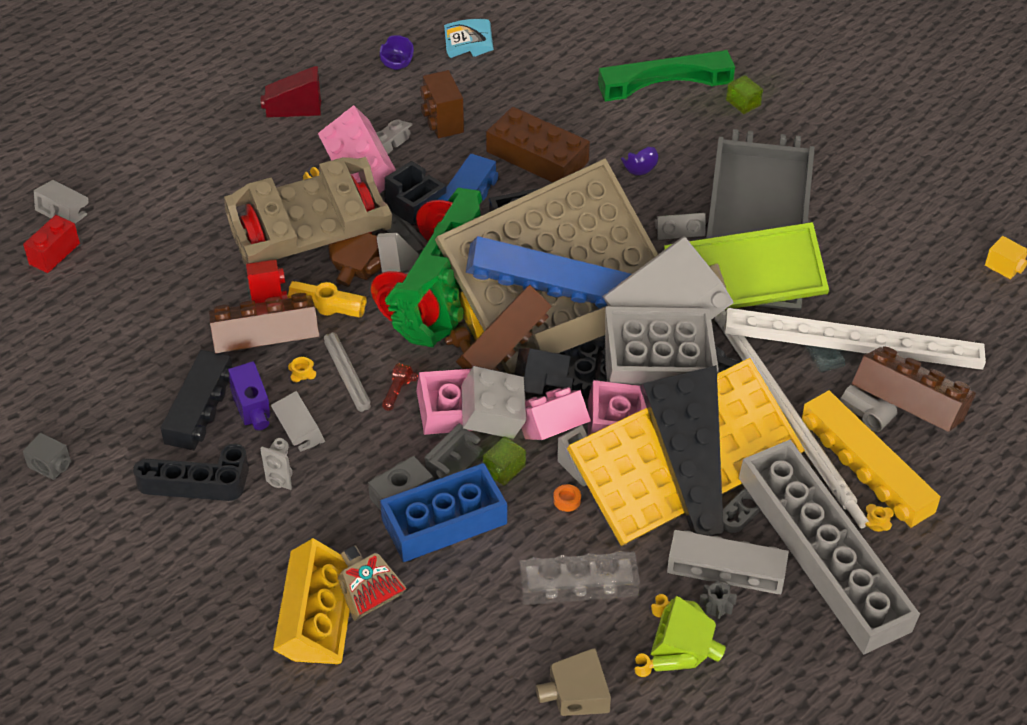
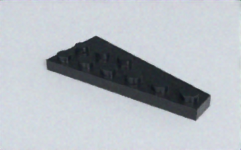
(687, 428)

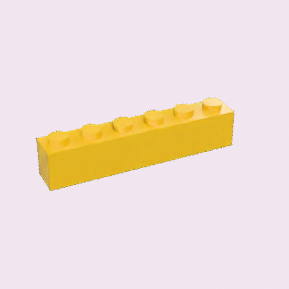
(870, 459)

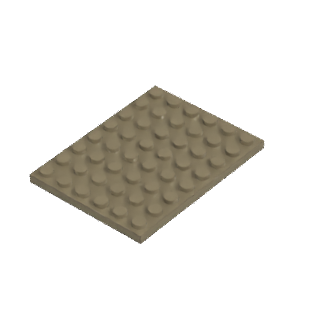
(572, 218)

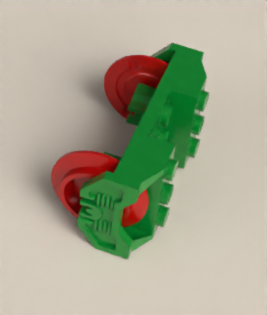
(427, 300)

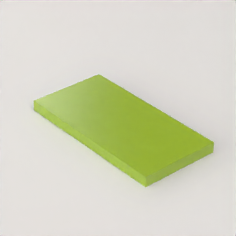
(767, 264)

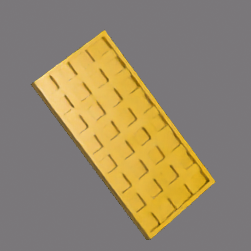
(629, 468)

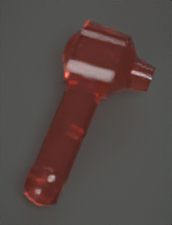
(401, 375)

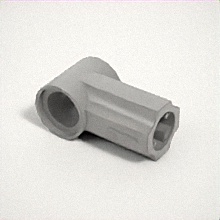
(874, 412)

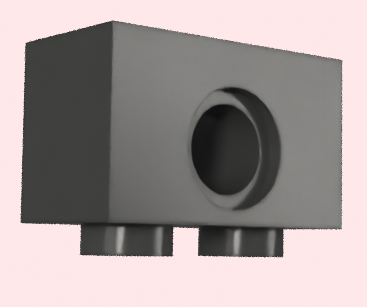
(400, 478)

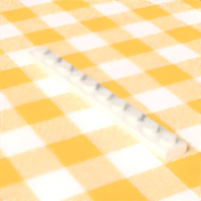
(854, 338)

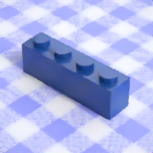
(474, 174)

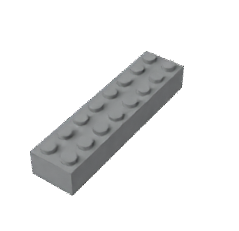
(828, 547)

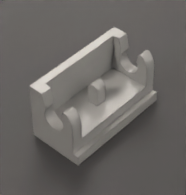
(59, 200)
(297, 421)

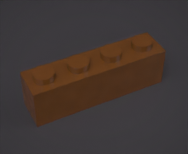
(506, 331)

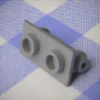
(395, 132)
(680, 225)
(277, 465)

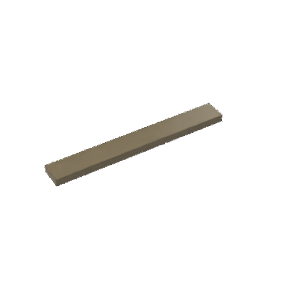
(581, 329)

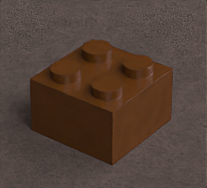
(442, 104)

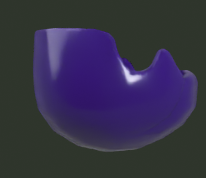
(396, 52)
(641, 162)

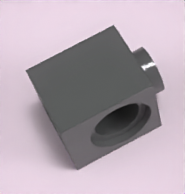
(47, 456)

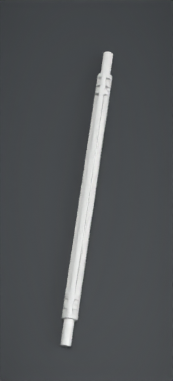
(808, 441)

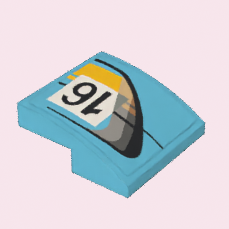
(467, 36)

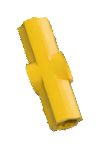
(330, 300)

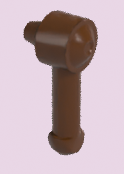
(459, 338)

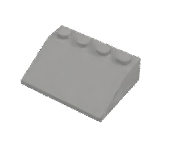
(672, 280)
(657, 343)

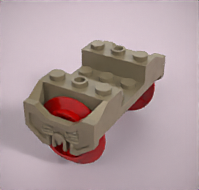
(306, 211)

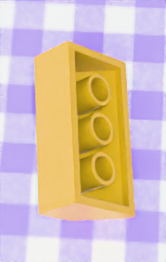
(313, 606)

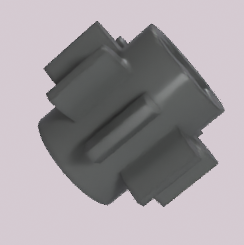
(717, 599)

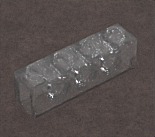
(568, 587)

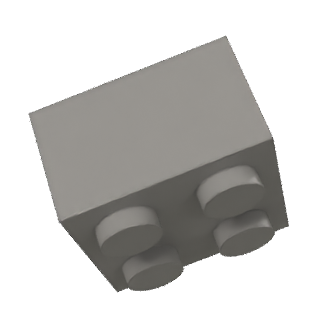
(493, 402)

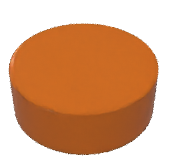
(567, 497)

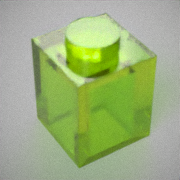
(744, 94)
(504, 460)

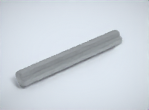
(347, 372)

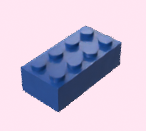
(443, 512)

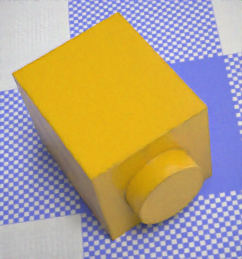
(1007, 257)

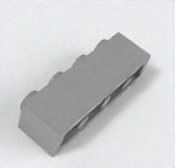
(727, 561)

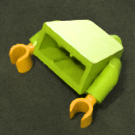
(681, 638)

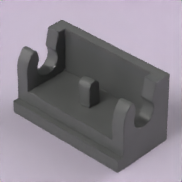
(453, 453)

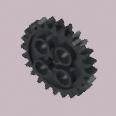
(584, 364)

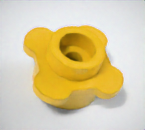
(302, 369)
(876, 523)

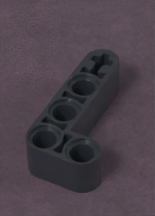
(194, 479)

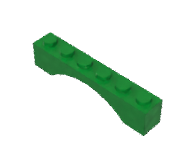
(706, 68)

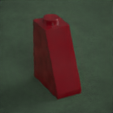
(294, 95)

